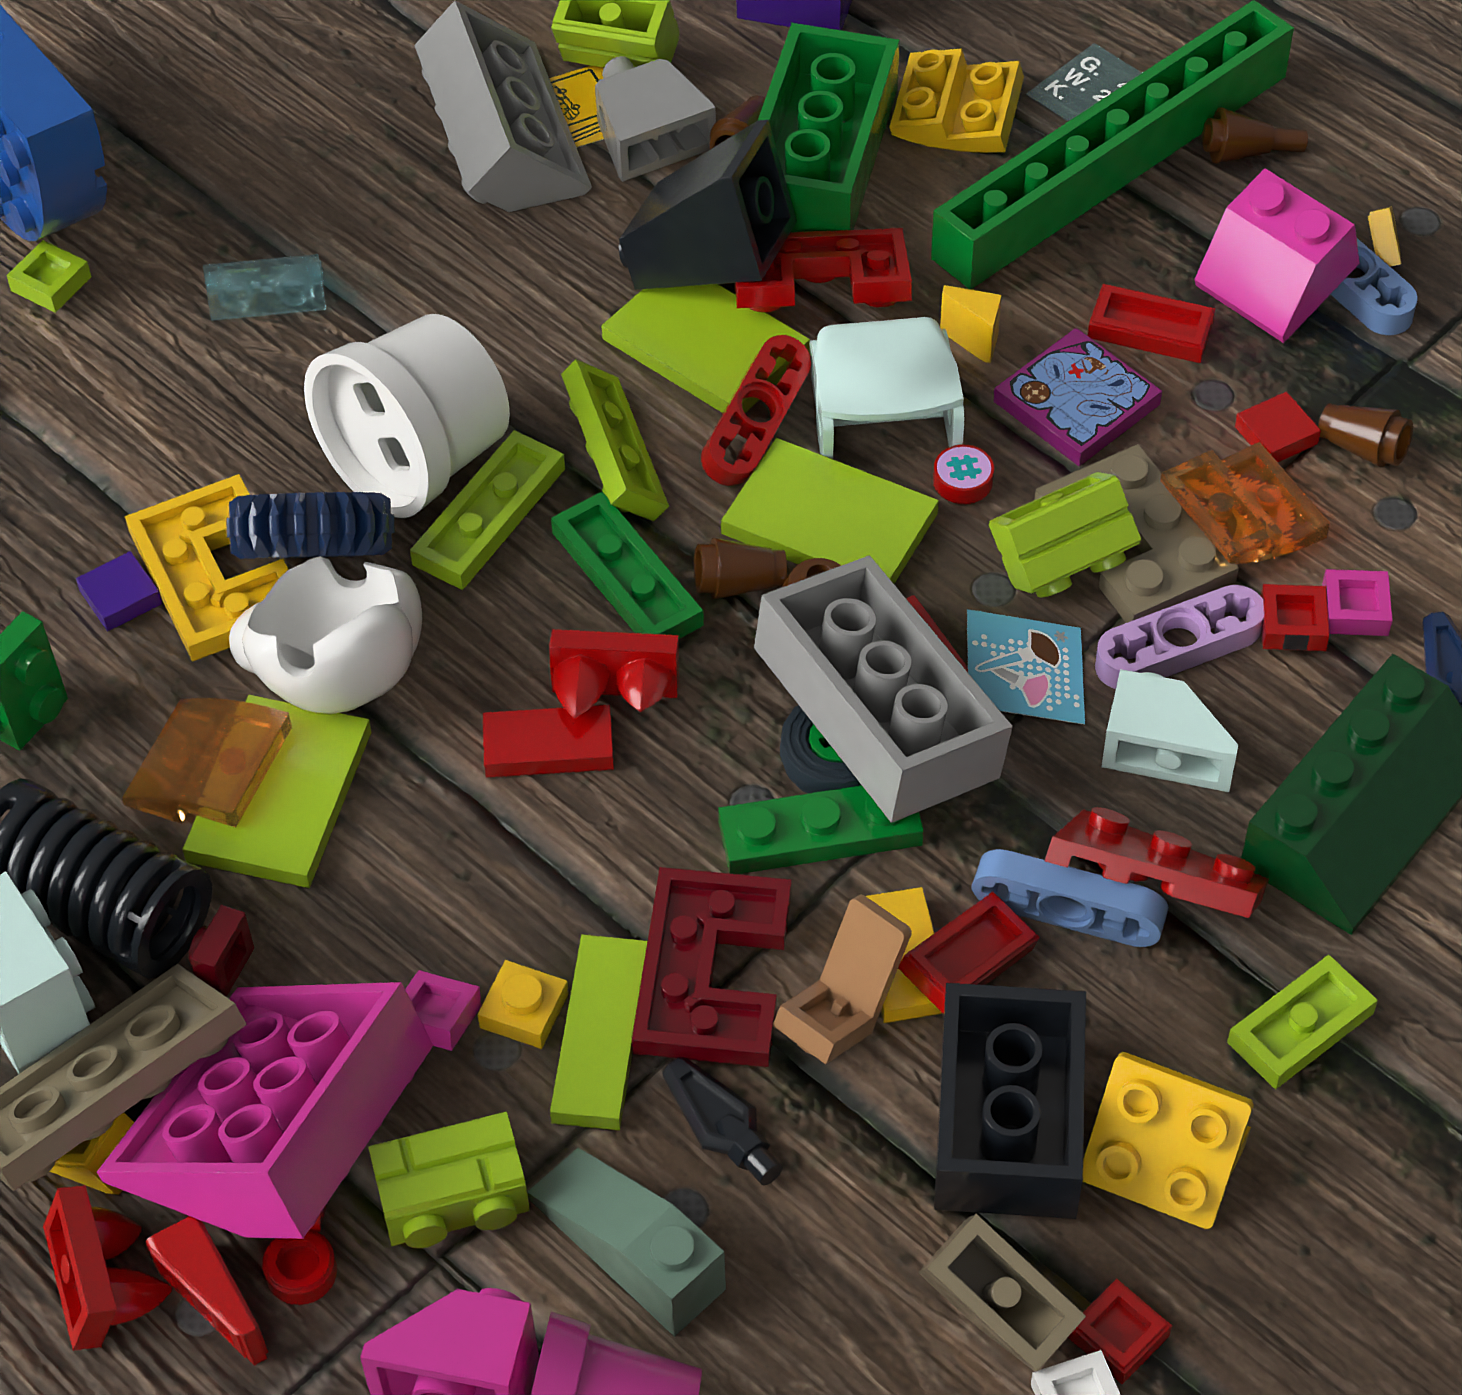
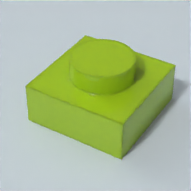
(49, 276)

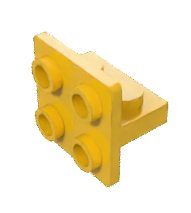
(1166, 1140)

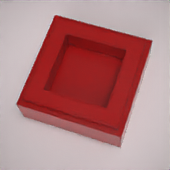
(1278, 426)
(1122, 1329)

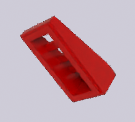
(198, 1273)

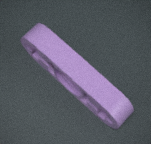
(1195, 615)

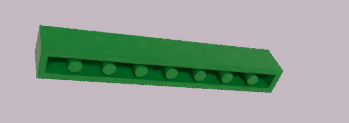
(1109, 144)

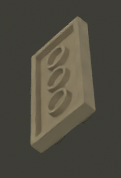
(109, 1069)

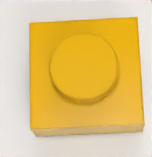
(523, 1004)

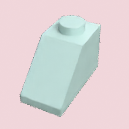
(1167, 733)

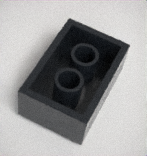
(1011, 1101)

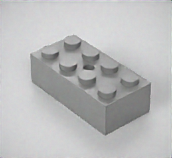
(881, 688)

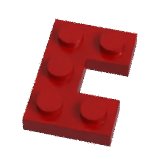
(870, 257)

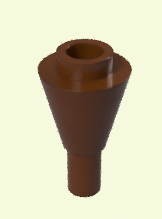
(1237, 136)

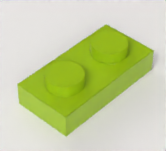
(1302, 1021)

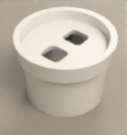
(406, 409)

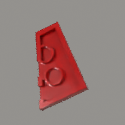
(1135, 855)

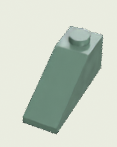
(634, 1238)

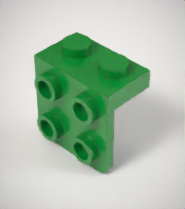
(29, 681)

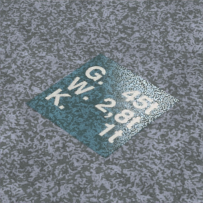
(1083, 82)

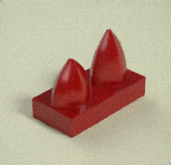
(612, 663)
(91, 1293)

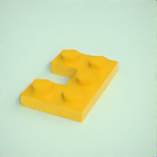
(177, 548)

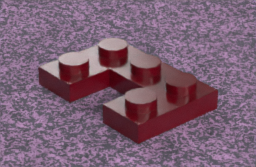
(676, 1004)

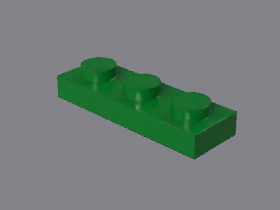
(626, 569)
(811, 830)

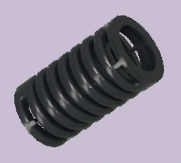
(101, 879)

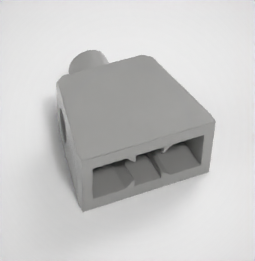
(651, 116)

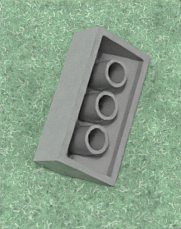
(499, 112)

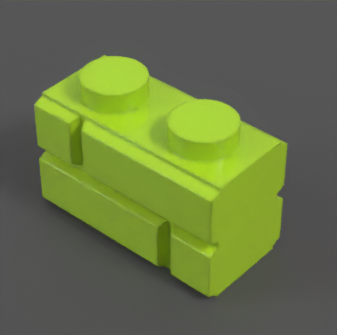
(606, 29)
(1065, 534)
(450, 1180)

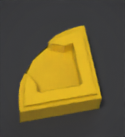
(1385, 235)

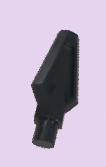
(721, 1119)

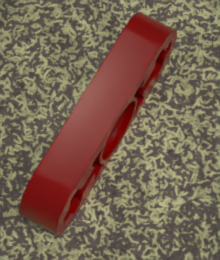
(735, 421)

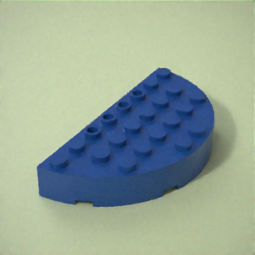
(45, 142)

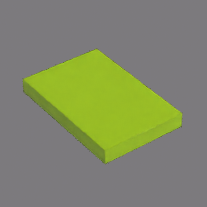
(697, 339)
(828, 511)
(294, 805)

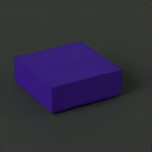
(119, 591)

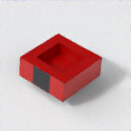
(1295, 617)

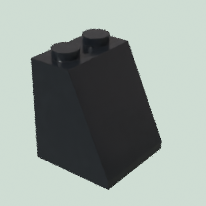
(713, 217)

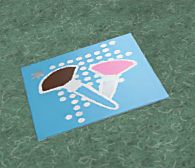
(1027, 665)

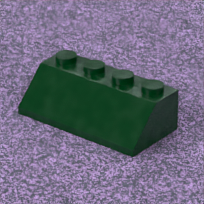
(1363, 797)

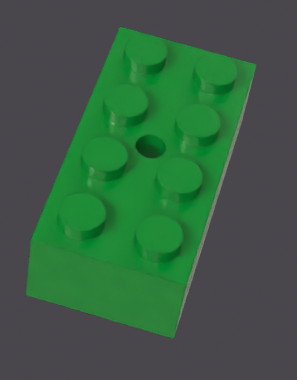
(829, 119)

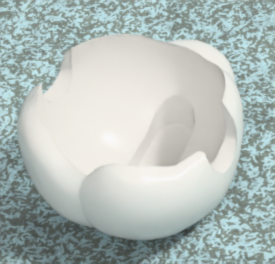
(330, 638)

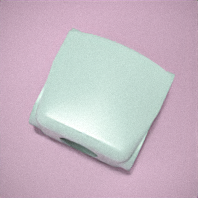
(884, 376)

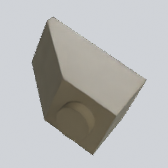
(1001, 1293)

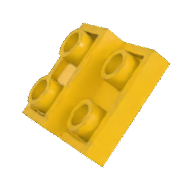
(957, 103)

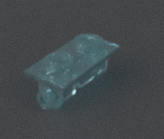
(265, 287)

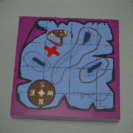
(1077, 396)

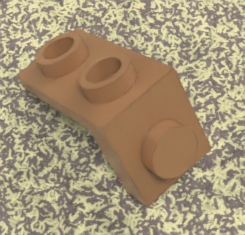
(852, 986)

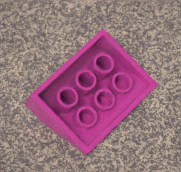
(278, 1111)

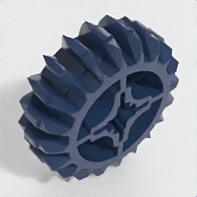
(310, 525)

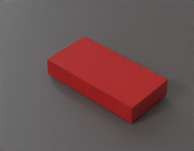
(1151, 323)
(547, 741)
(969, 949)

